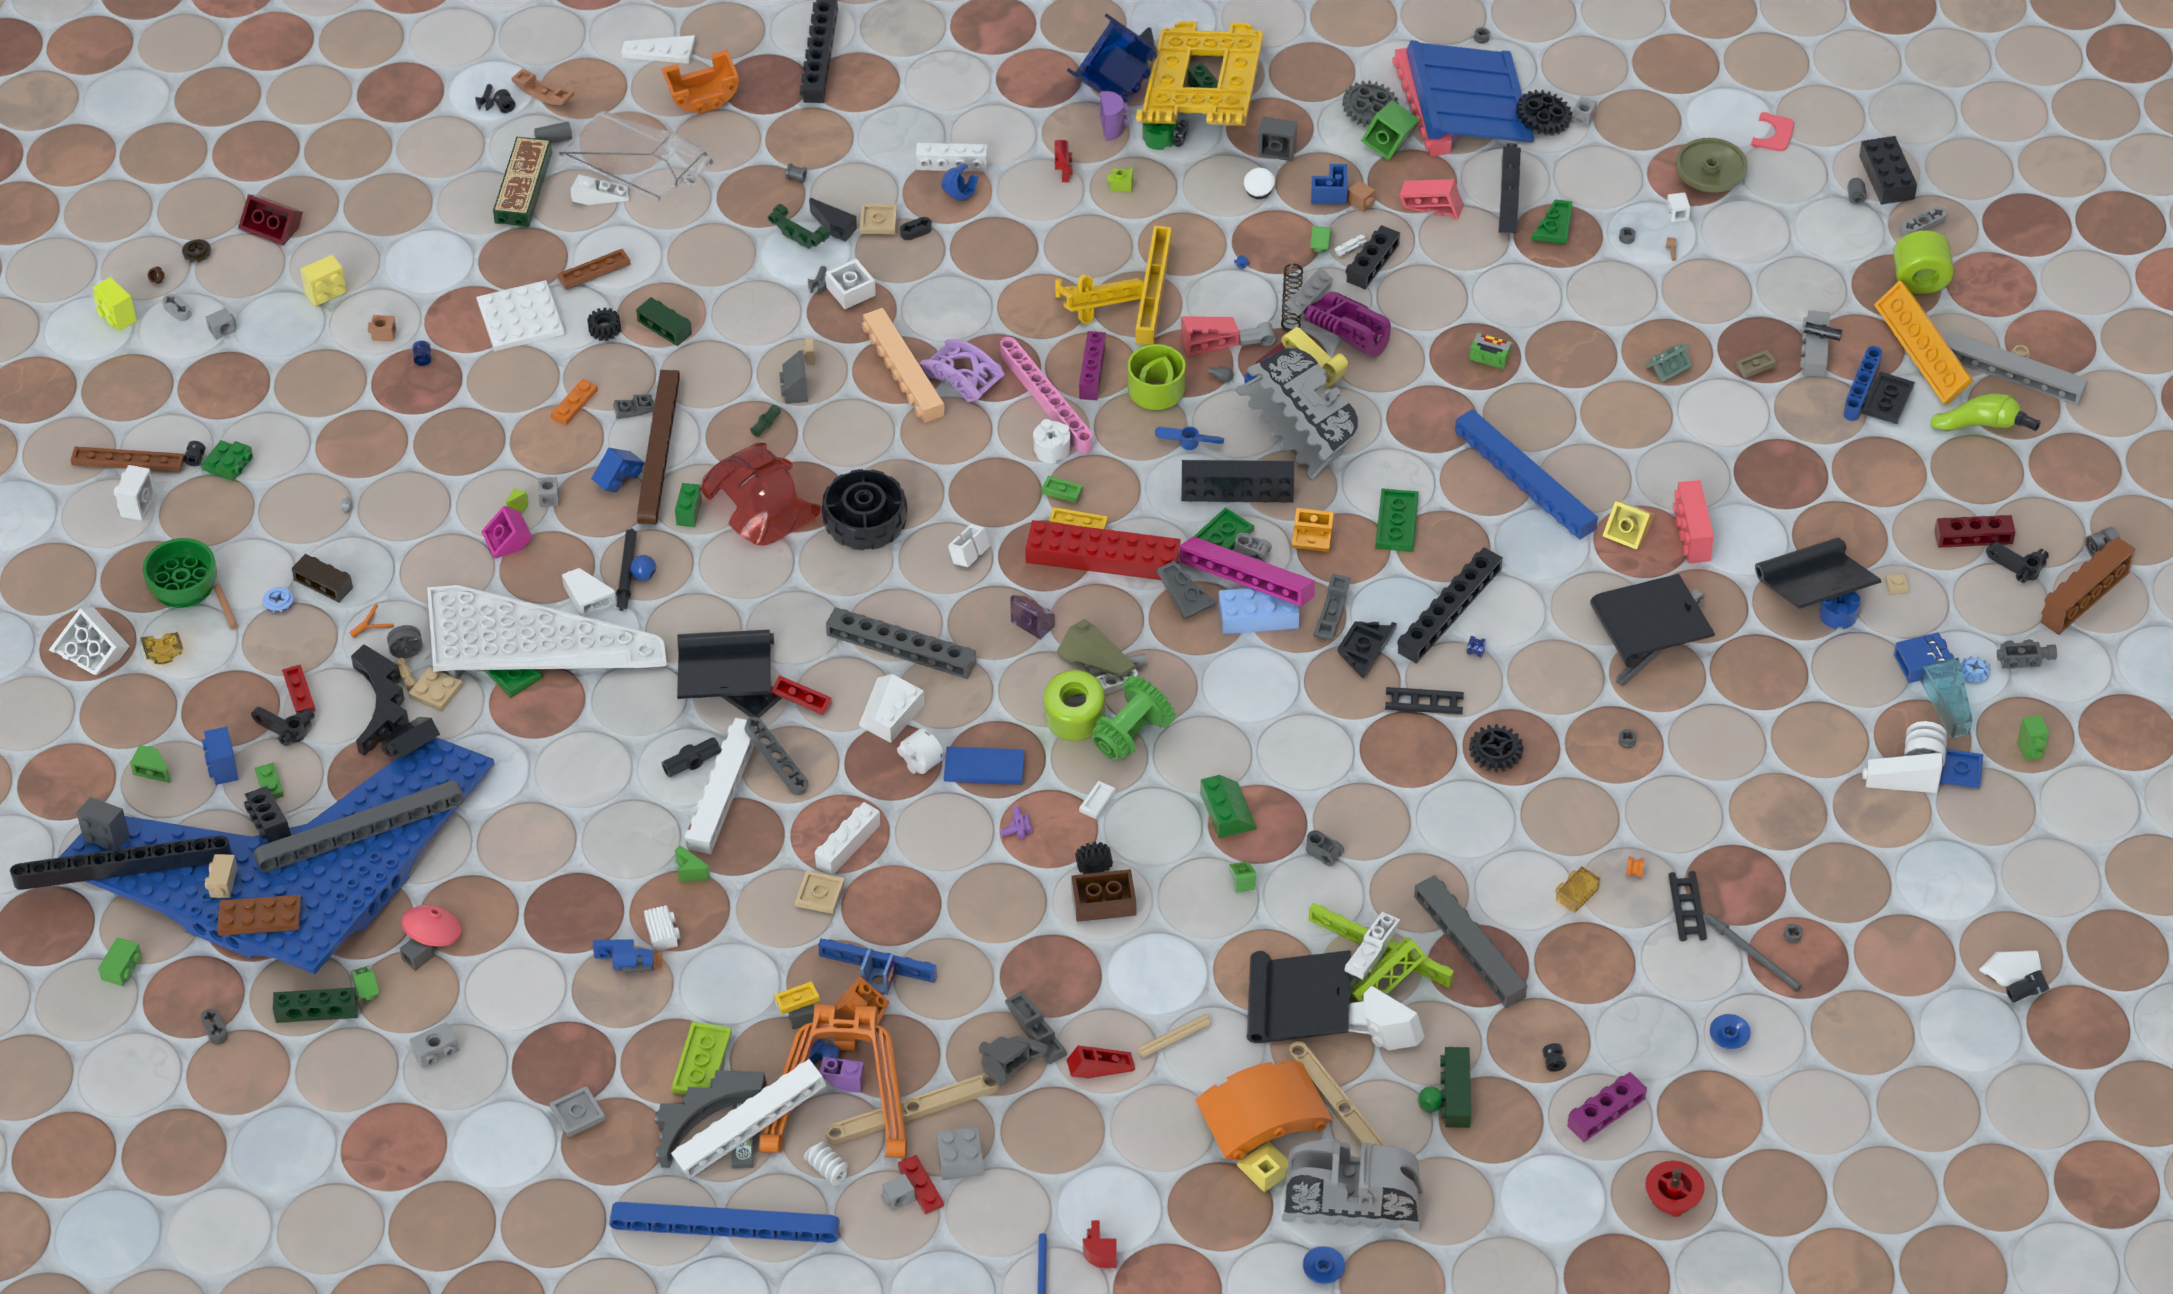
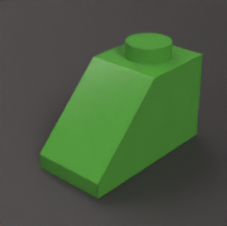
(1320, 238)
(149, 764)
(365, 983)

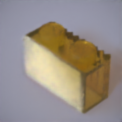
(1577, 889)

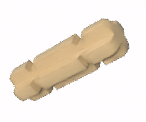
(405, 673)

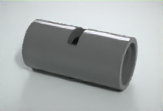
(554, 132)

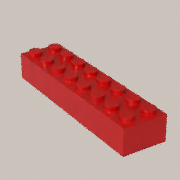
(1099, 549)

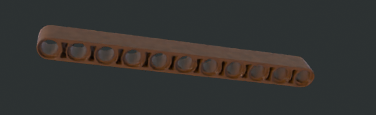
(658, 447)

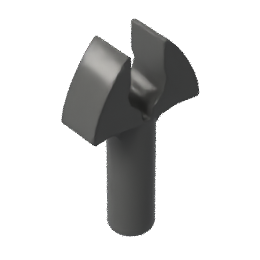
(818, 281)

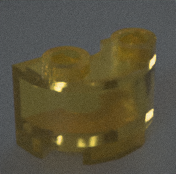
(162, 649)

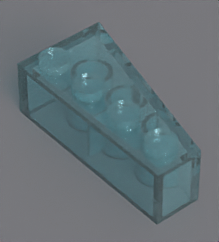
(1948, 695)

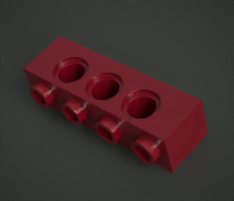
(1974, 531)

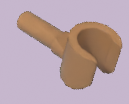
(1671, 243)

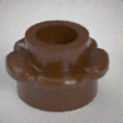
(152, 275)

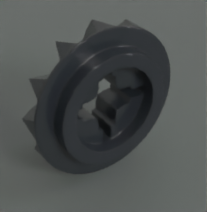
(1180, 133)

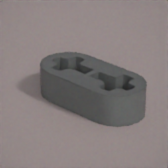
(217, 1025)

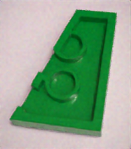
(1555, 224)

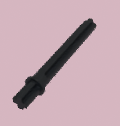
(623, 592)

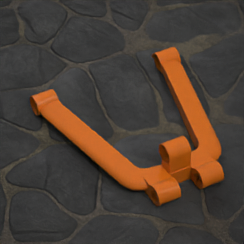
(845, 1038)

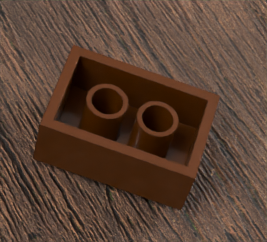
(1103, 895)

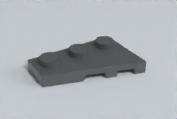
(1183, 591)

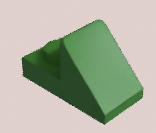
(691, 867)
(1243, 876)

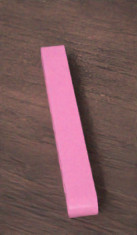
(1045, 393)

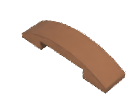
(527, 82)

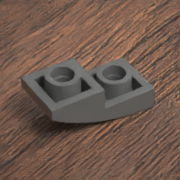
(637, 406)

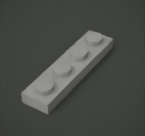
(1309, 291)

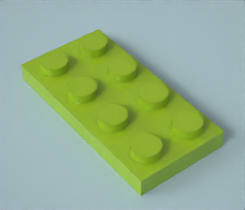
(701, 1056)

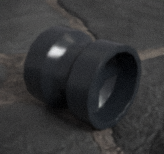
(504, 101)
(194, 453)
(1554, 1058)

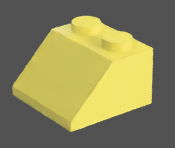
(1628, 524)

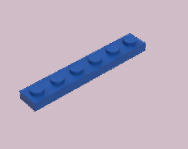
(855, 955)

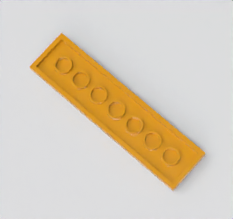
(1923, 343)

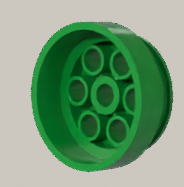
(180, 572)

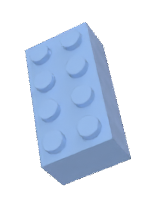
(1255, 611)

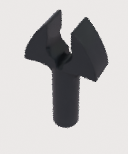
(485, 99)

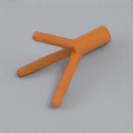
(364, 625)

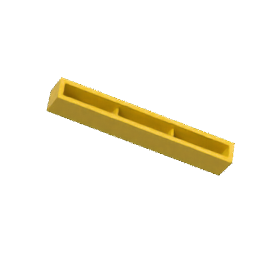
(1153, 285)

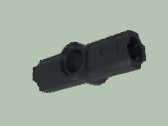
(691, 757)

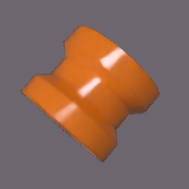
(1635, 867)

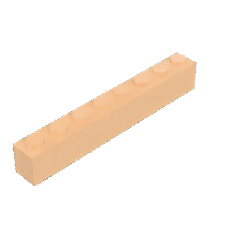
(903, 365)

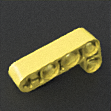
(1333, 366)

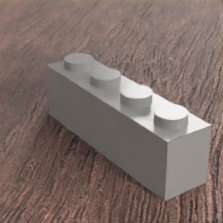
(1815, 348)

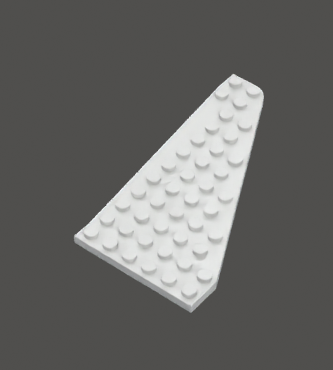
(500, 633)

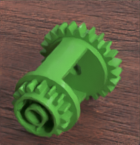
(1144, 706)

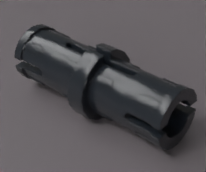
(1823, 331)

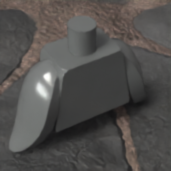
(1009, 1055)

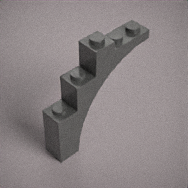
(700, 1102)

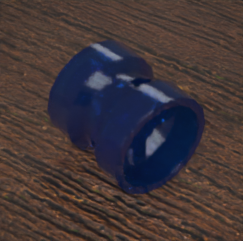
(422, 353)

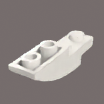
(1373, 946)

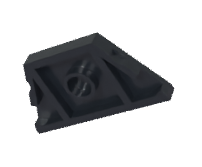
(1364, 644)

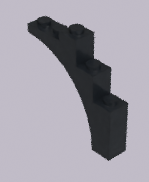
(1509, 188)
(388, 714)

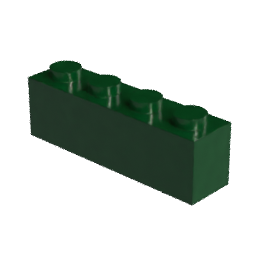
(1456, 1087)

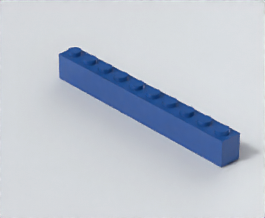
(1526, 474)

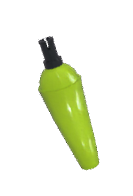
(1989, 409)

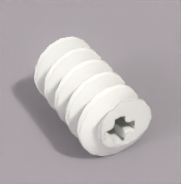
(827, 1163)

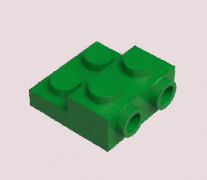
(228, 459)

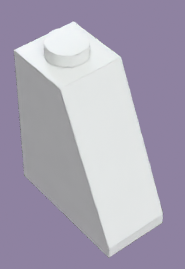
(587, 592)

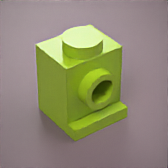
(1120, 179)

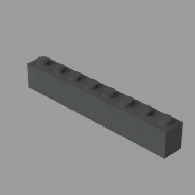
(1470, 941)

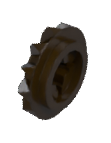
(189, 250)

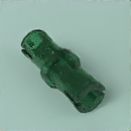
(765, 420)

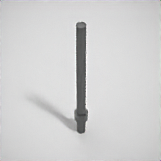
(1723, 929)

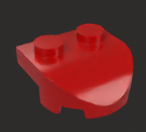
(1063, 158)

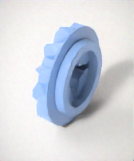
(273, 595)
(1981, 673)

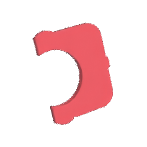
(1783, 134)

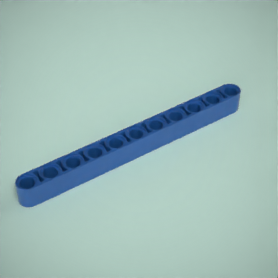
(724, 1222)

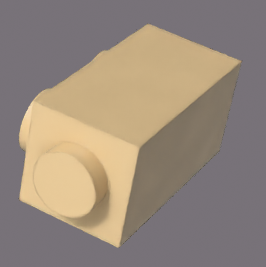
(221, 876)

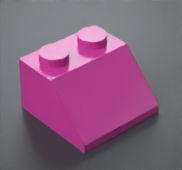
(506, 532)

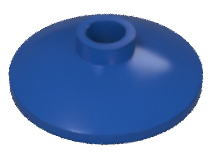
(1731, 1025)
(1323, 1258)

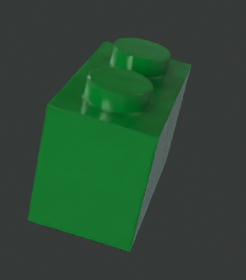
(688, 504)

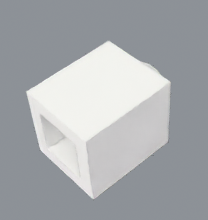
(1678, 207)

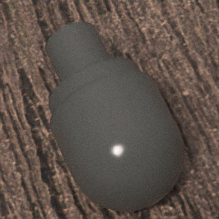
(1222, 373)

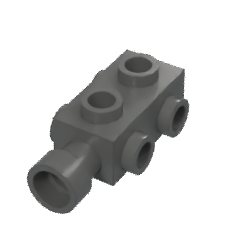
(2024, 654)

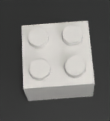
(850, 284)
(134, 492)

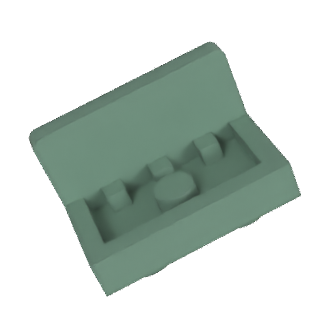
(1670, 362)

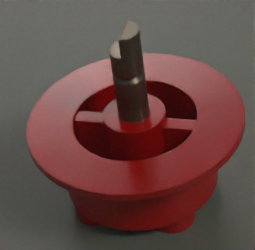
(1674, 1187)

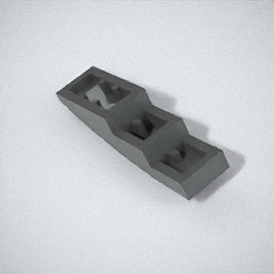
(1034, 1026)

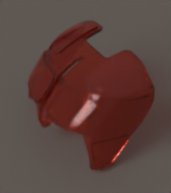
(767, 501)

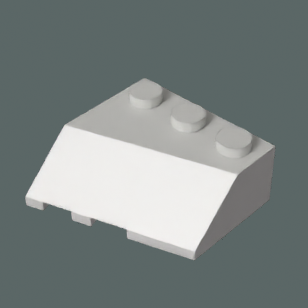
(891, 707)

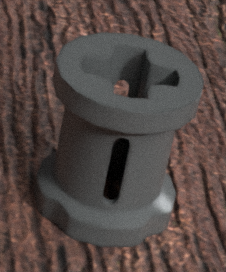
(796, 172)

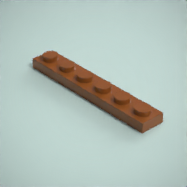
(122, 458)

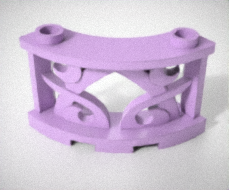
(938, 368)

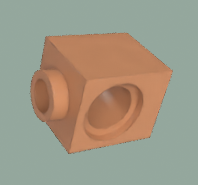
(382, 328)

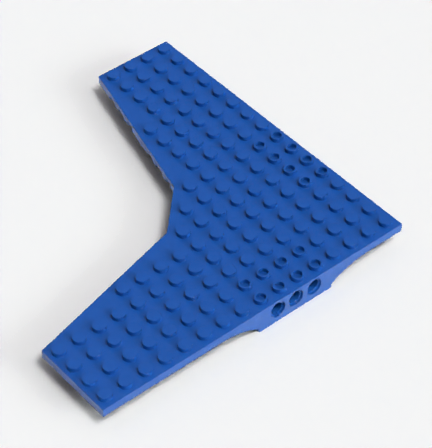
(337, 888)

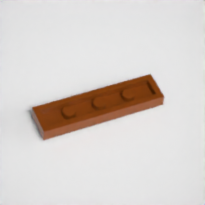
(594, 269)

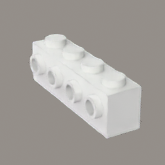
(948, 155)
(847, 839)

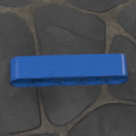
(1862, 383)

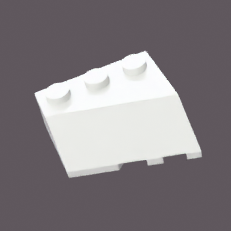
(90, 642)

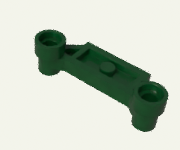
(796, 232)

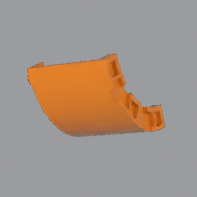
(1262, 1106)

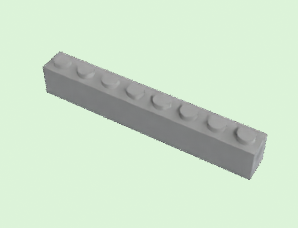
(2017, 369)

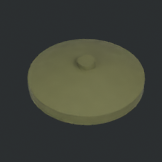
(1711, 165)

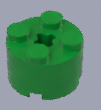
(1158, 135)

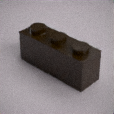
(322, 578)

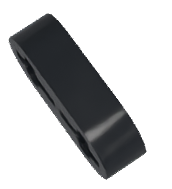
(916, 228)

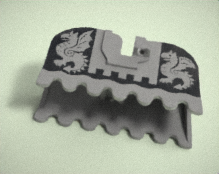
(1287, 396)
(1326, 1184)

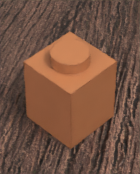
(1361, 196)

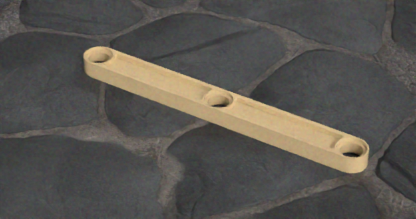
(1335, 1097)
(927, 1103)

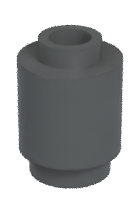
(1856, 191)

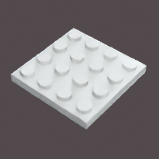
(520, 315)

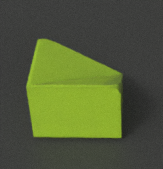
(517, 500)

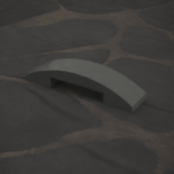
(1333, 607)

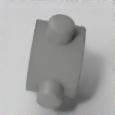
(346, 504)

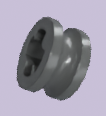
(1481, 39)
(1623, 235)
(1627, 743)
(1790, 929)

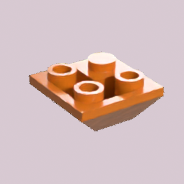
(860, 994)

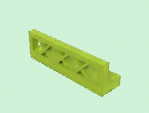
(1386, 964)

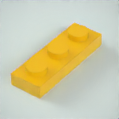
(1078, 518)

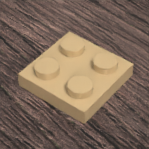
(878, 218)
(435, 689)
(819, 892)

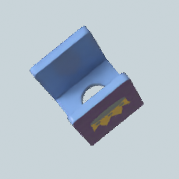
(868, 972)

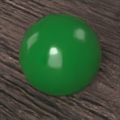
(1430, 1099)

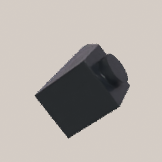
(836, 221)

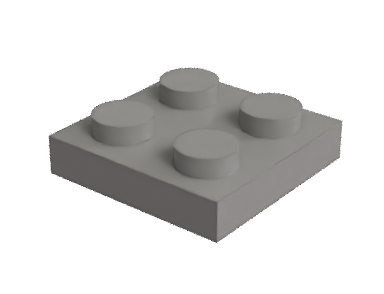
(577, 1111)

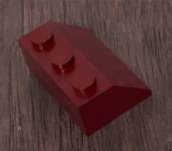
(269, 219)

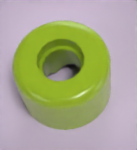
(1923, 262)
(1156, 364)
(1073, 722)

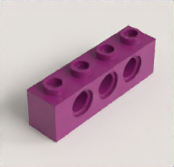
(1092, 365)
(1632, 1092)

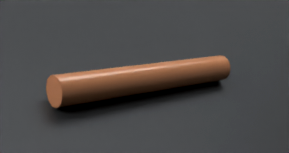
(225, 606)

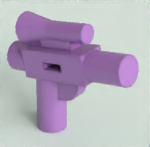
(1018, 825)

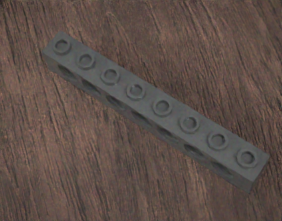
(901, 642)

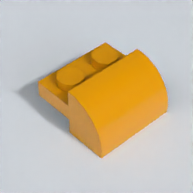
(1312, 530)

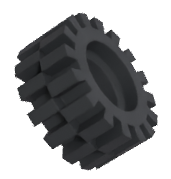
(604, 316)
(1094, 858)

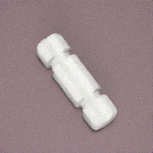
(1350, 245)

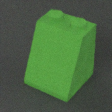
(1390, 129)

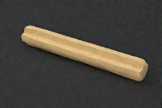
(1173, 1036)

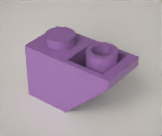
(843, 1074)

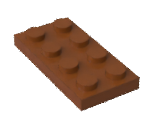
(259, 915)

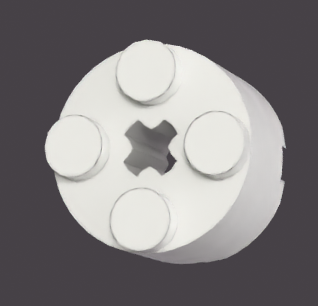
(1051, 441)
(920, 751)

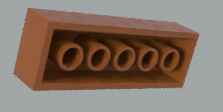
(2087, 585)

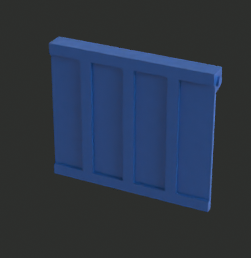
(1467, 92)

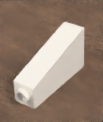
(1905, 773)

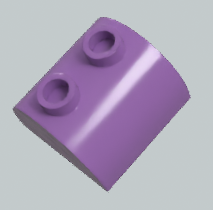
(1112, 114)

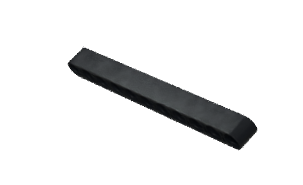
(118, 862)

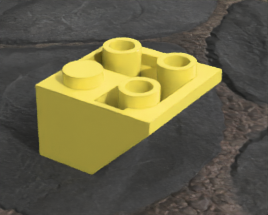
(1265, 1166)

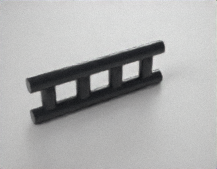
(1416, 693)
(1693, 897)

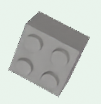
(959, 1153)

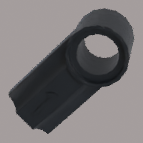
(2031, 985)

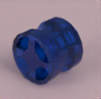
(1476, 646)

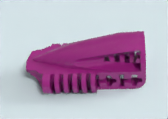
(1351, 322)

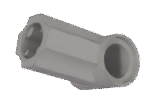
(1262, 334)

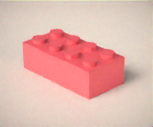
(1693, 521)

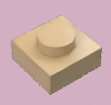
(808, 351)
(1896, 584)

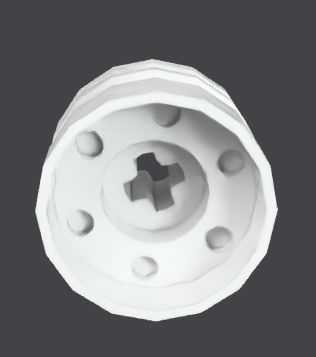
(1925, 739)

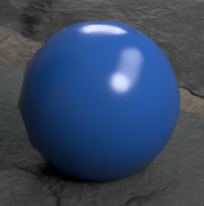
(643, 567)

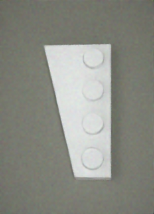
(660, 49)

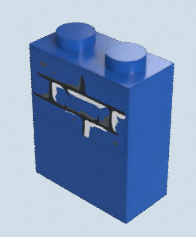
(1919, 652)

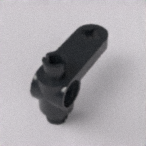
(2024, 567)
(290, 730)

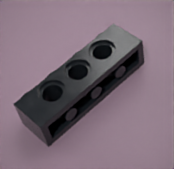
(1372, 257)
(266, 815)

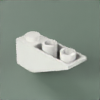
(596, 191)

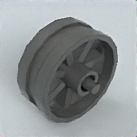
(402, 642)

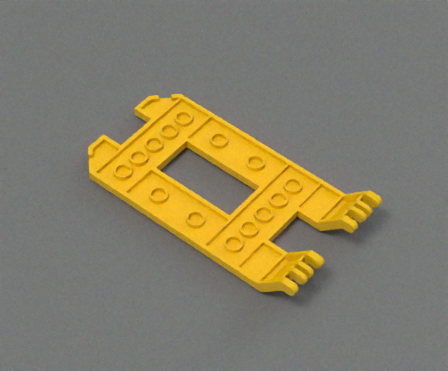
(1223, 105)

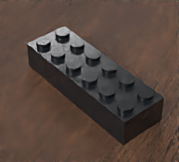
(1237, 481)

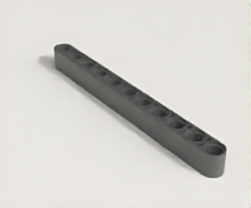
(359, 826)

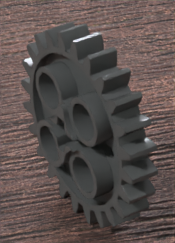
(1365, 101)

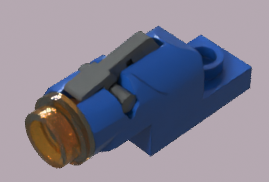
(626, 957)

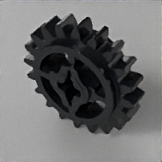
(1496, 745)

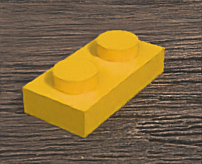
(796, 997)

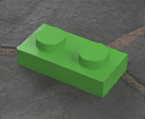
(1062, 489)
(268, 777)

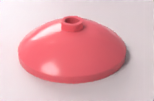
(431, 925)

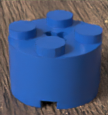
(1840, 611)

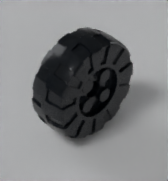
(864, 509)

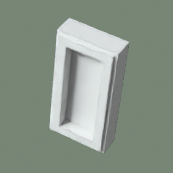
(1097, 800)

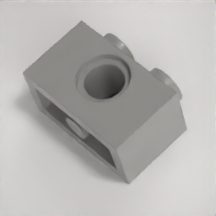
(439, 1036)

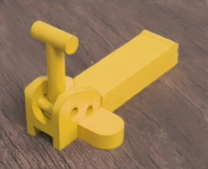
(1087, 296)

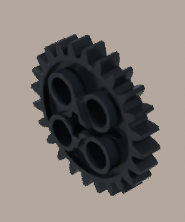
(1544, 112)

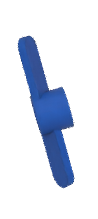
(1187, 432)

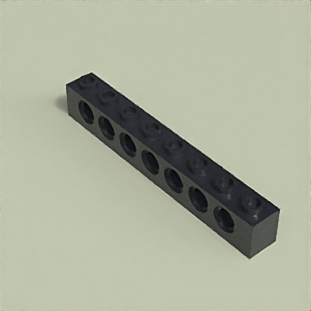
(819, 51)
(1449, 605)

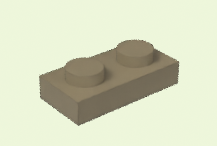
(1755, 364)

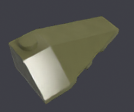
(1090, 646)

